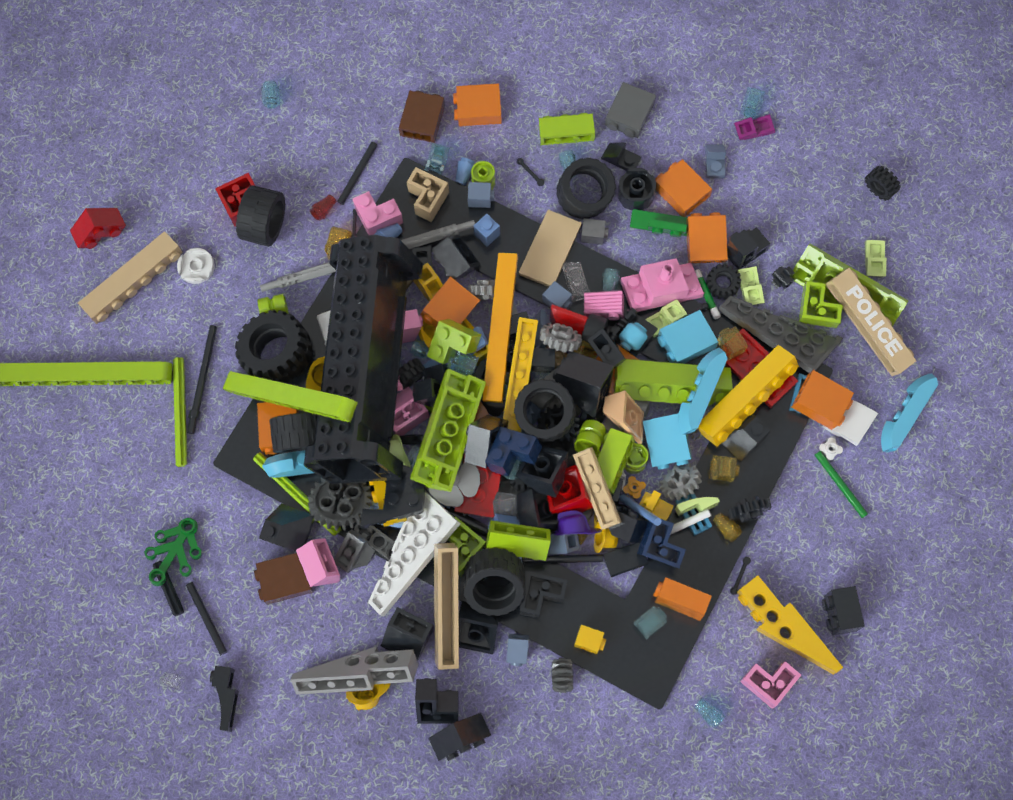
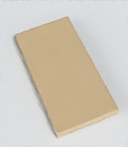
(550, 248)

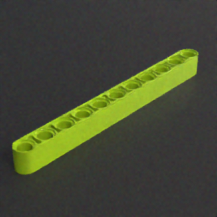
(85, 372)
(291, 396)

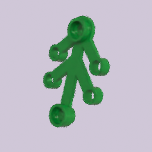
(174, 548)

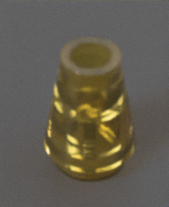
(727, 527)

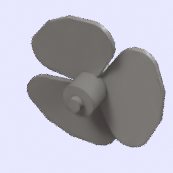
(468, 482)

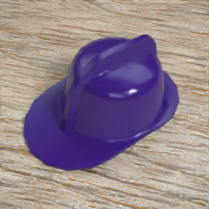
(574, 523)

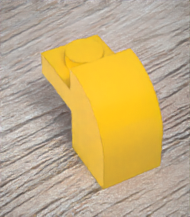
(656, 505)

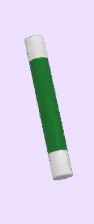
(707, 295)

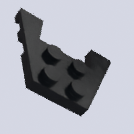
(401, 500)

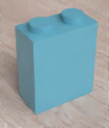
(687, 338)
(666, 441)

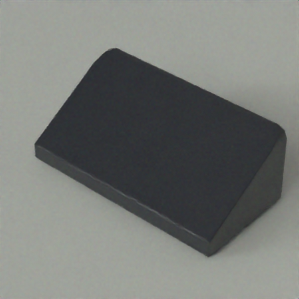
(624, 559)

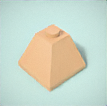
(625, 414)

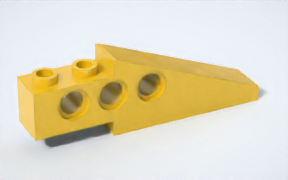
(801, 636)

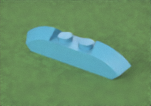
(710, 369)
(919, 394)
(286, 465)

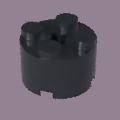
(636, 189)

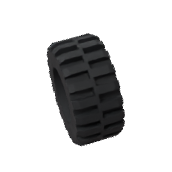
(263, 330)

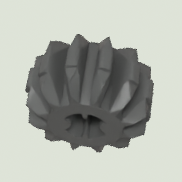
(562, 675)

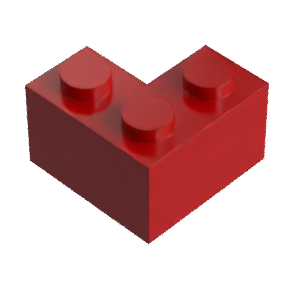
(232, 193)
(95, 224)

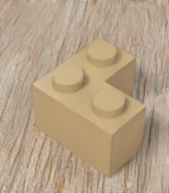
(430, 193)

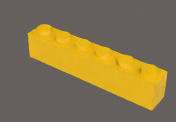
(748, 395)

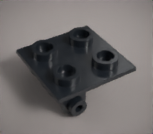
(631, 316)

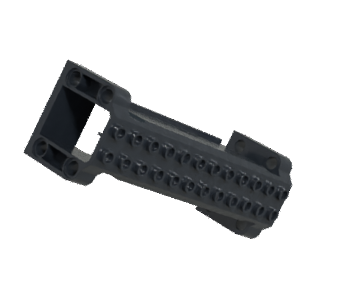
(364, 359)

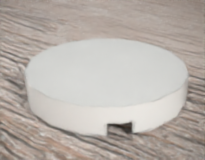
(196, 265)

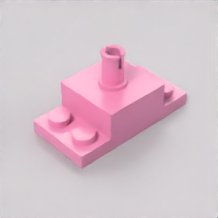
(661, 284)

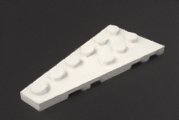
(412, 552)

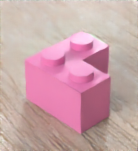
(375, 216)
(771, 688)

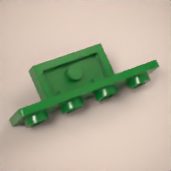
(659, 223)

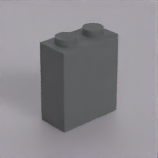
(630, 110)

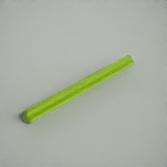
(180, 412)
(293, 490)

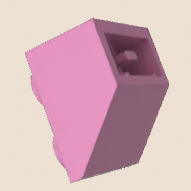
(408, 413)
(318, 563)

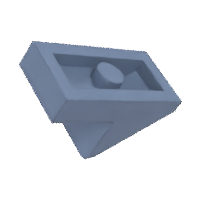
(715, 160)

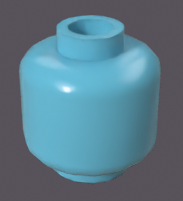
(633, 336)

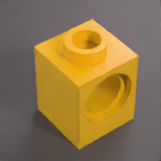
(590, 639)

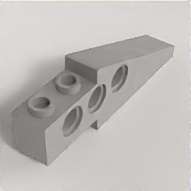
(357, 672)

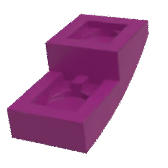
(754, 128)

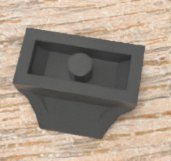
(353, 552)

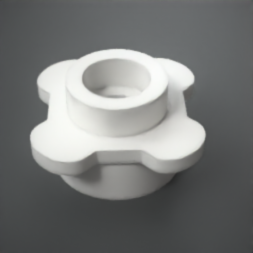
(830, 453)

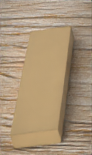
(597, 488)

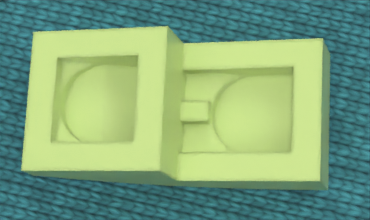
(875, 258)
(750, 286)
(667, 315)
(700, 503)

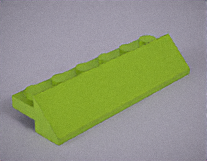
(821, 267)
(665, 381)
(446, 431)

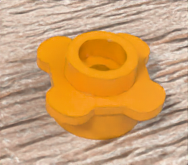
(634, 492)

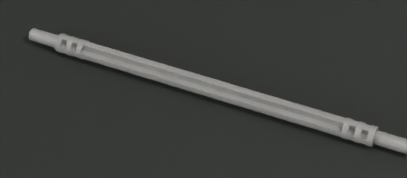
(326, 268)

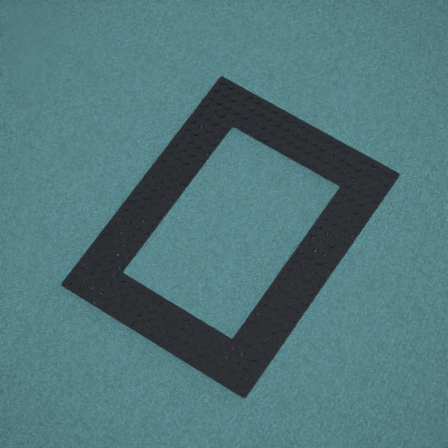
(628, 659)

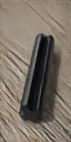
(170, 593)

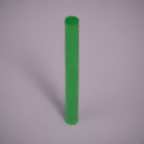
(841, 484)

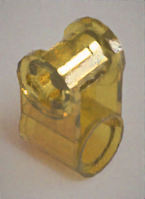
(335, 236)

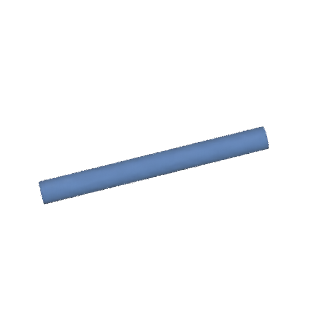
(641, 510)

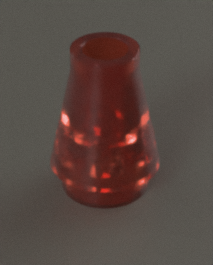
(322, 208)

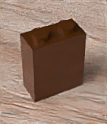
(422, 116)
(281, 579)

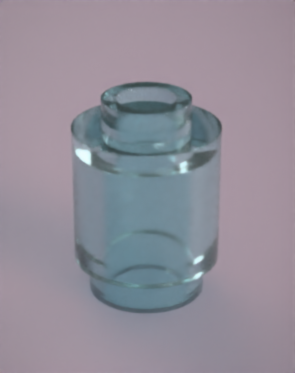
(270, 94)

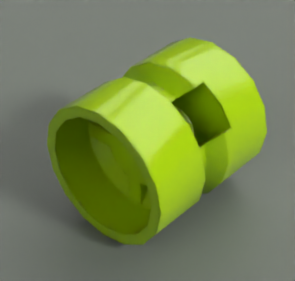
(483, 173)
(277, 303)
(590, 436)
(637, 459)

